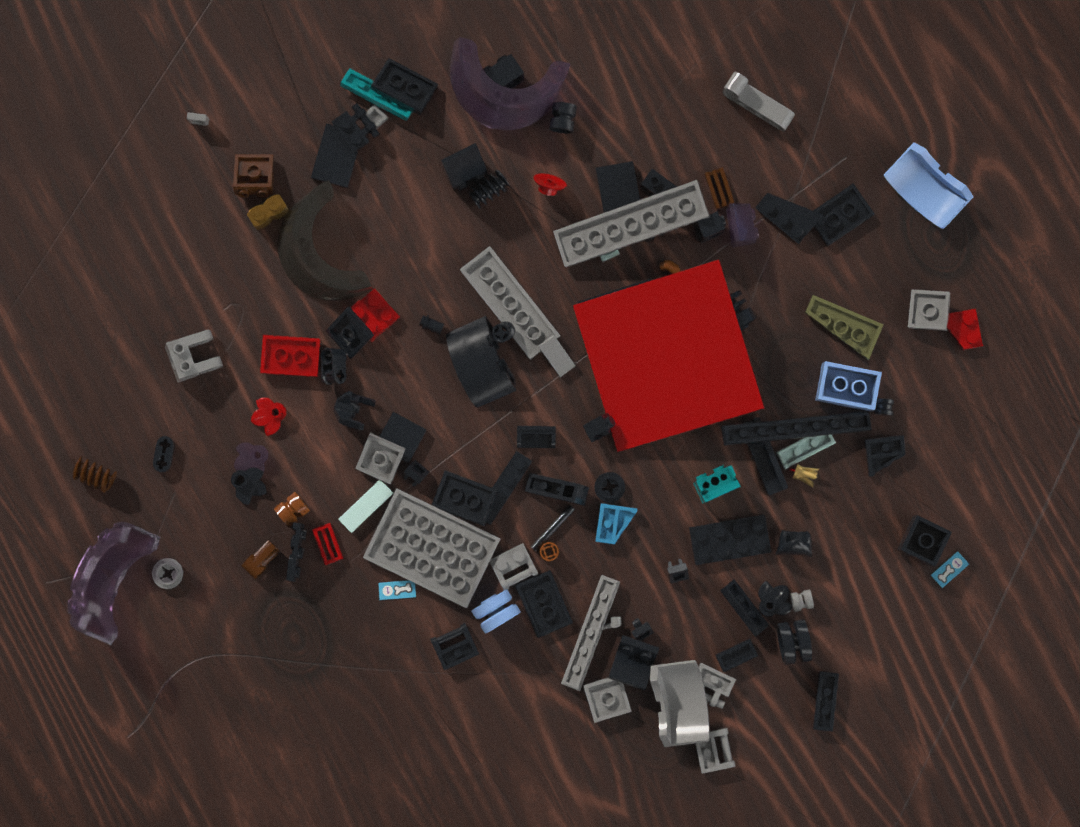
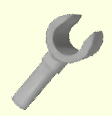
(615, 622)

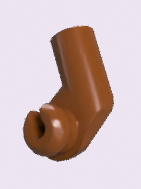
(669, 266)

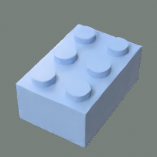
(848, 386)

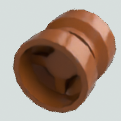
(549, 551)

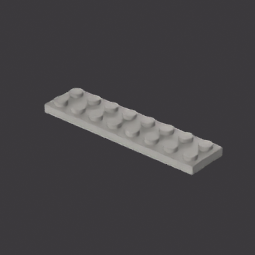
(631, 223)

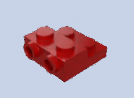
(375, 313)

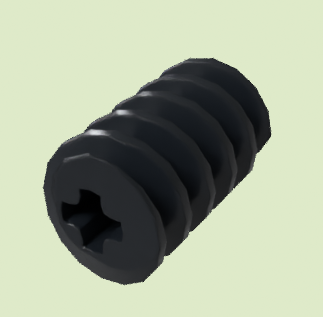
(488, 188)

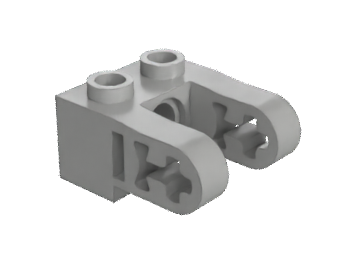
(181, 358)

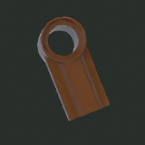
(258, 562)

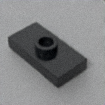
(736, 655)

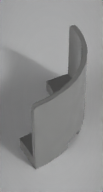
(682, 703)

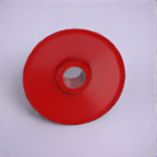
(549, 183)

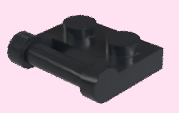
(458, 652)

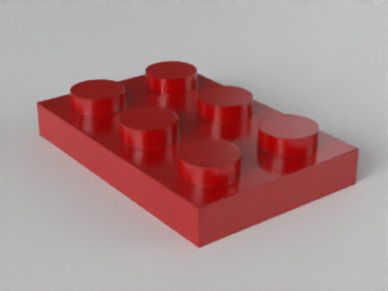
(290, 356)

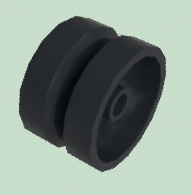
(795, 642)

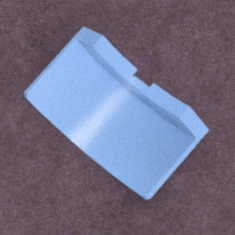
(926, 188)

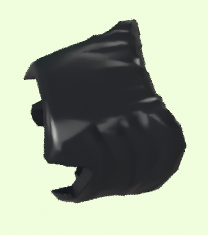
(794, 543)

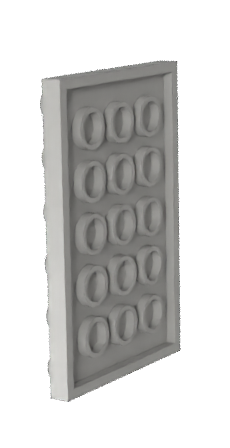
(431, 548)

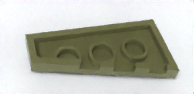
(850, 327)

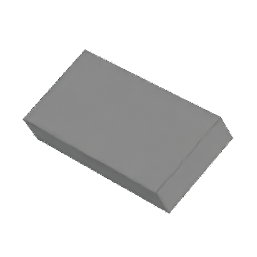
(556, 355)

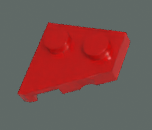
(965, 329)

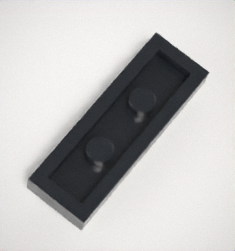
(744, 607)
(825, 701)

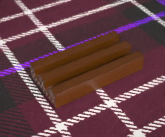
(714, 173)

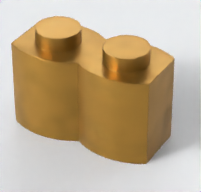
(271, 210)

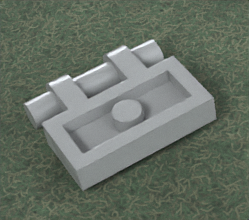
(718, 682)

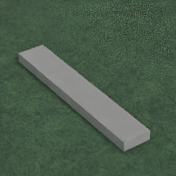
(590, 632)

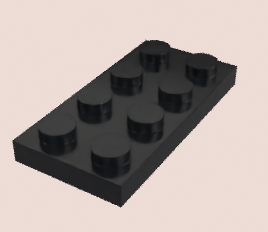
(730, 539)

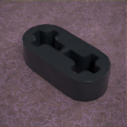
(159, 453)

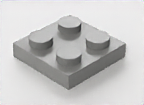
(929, 310)
(380, 458)
(606, 699)

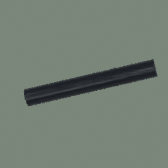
(552, 528)

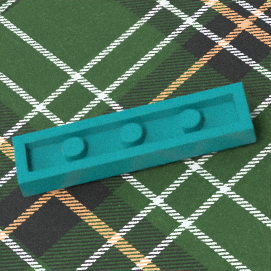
(361, 86)

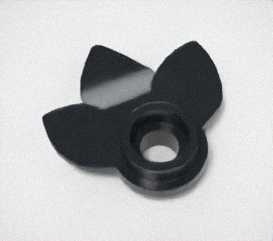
(251, 486)
(776, 598)

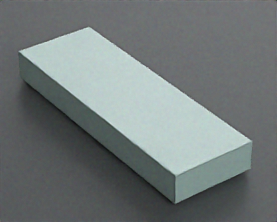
(803, 449)
(365, 506)

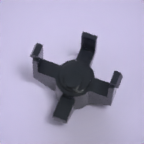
(347, 407)

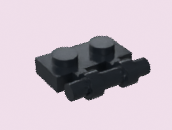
(350, 131)

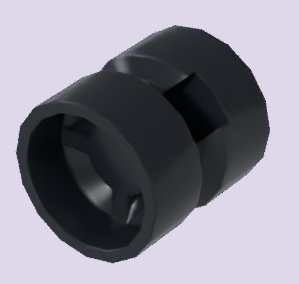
(563, 115)

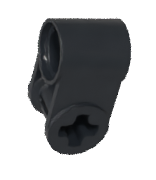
(334, 364)

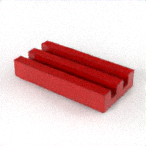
(333, 559)

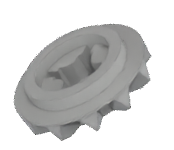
(158, 572)

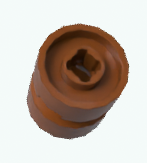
(292, 509)

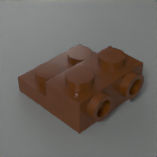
(253, 175)

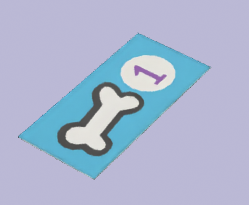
(950, 569)
(397, 590)

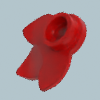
(265, 415)

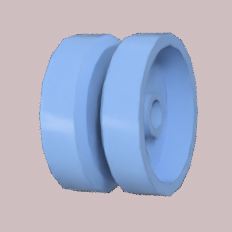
(495, 610)

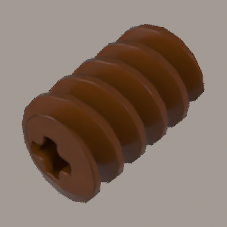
(93, 475)

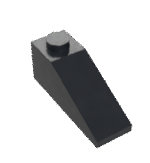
(557, 489)

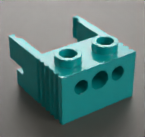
(722, 487)

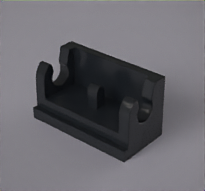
(536, 436)

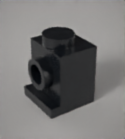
(599, 427)

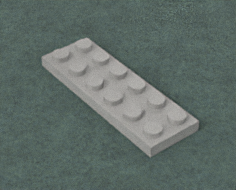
(508, 301)

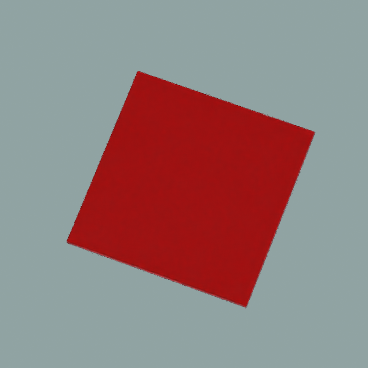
(668, 355)

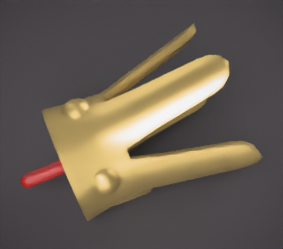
(802, 472)

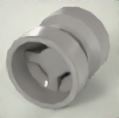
(797, 601)

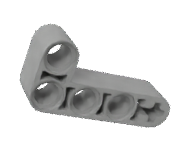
(757, 102)

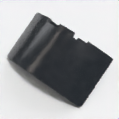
(478, 363)

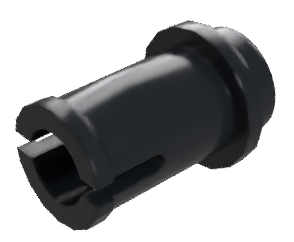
(431, 324)

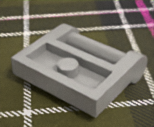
(511, 560)
(708, 753)

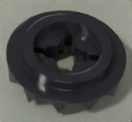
(614, 479)

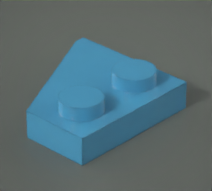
(613, 522)

